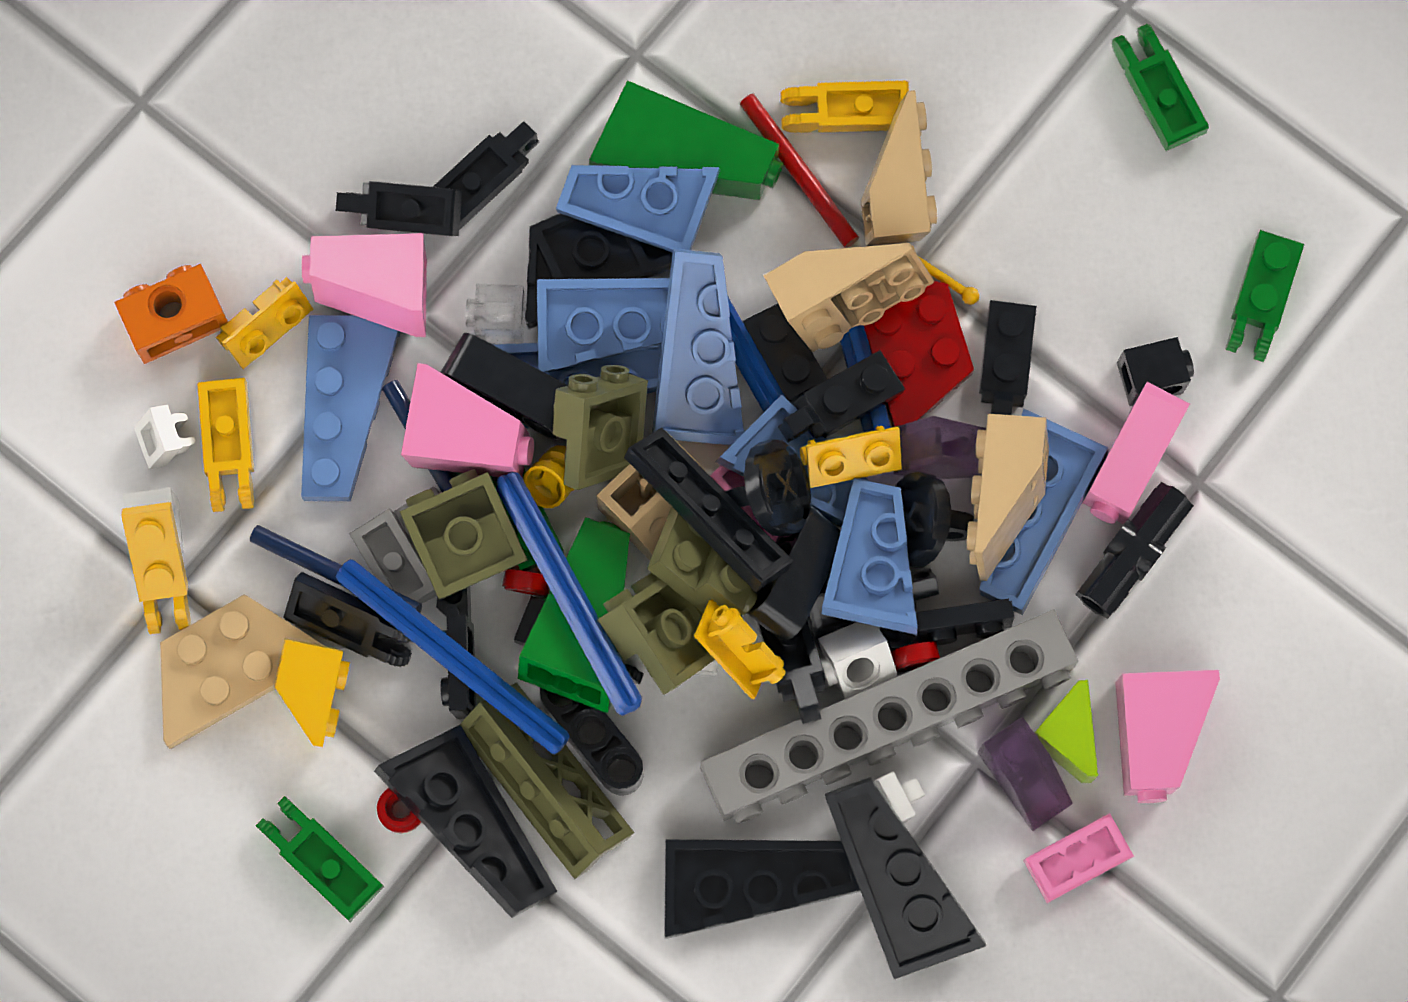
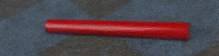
(800, 171)

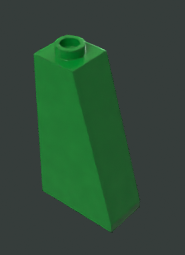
(662, 132)
(552, 652)

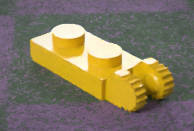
(844, 106)
(226, 438)
(157, 562)

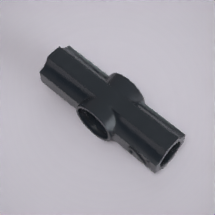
(1134, 550)

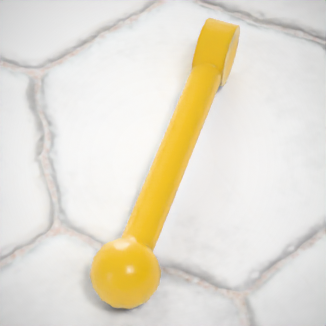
(969, 295)

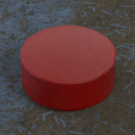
(525, 582)
(914, 656)

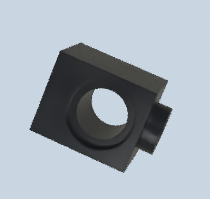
(1157, 363)

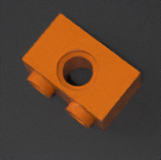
(158, 336)

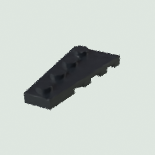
(465, 811)
(744, 879)
(903, 893)

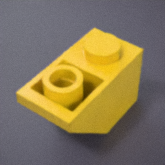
(307, 685)

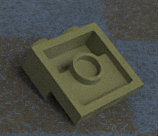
(600, 423)
(462, 533)
(696, 569)
(658, 629)

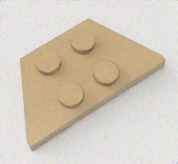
(220, 666)

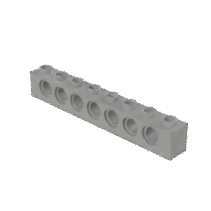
(1039, 638)

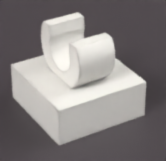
(159, 436)
(900, 796)

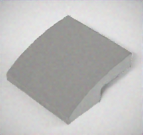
(393, 556)

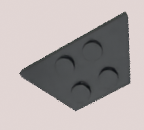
(578, 250)

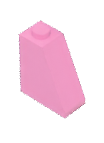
(371, 278)
(460, 430)
(1135, 454)
(1160, 727)

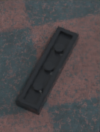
(708, 509)

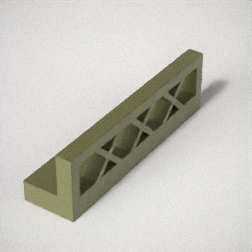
(539, 792)

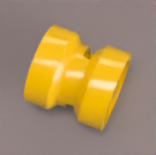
(546, 478)

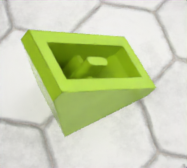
(1070, 734)

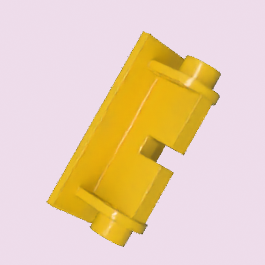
(279, 310)
(852, 456)
(732, 646)

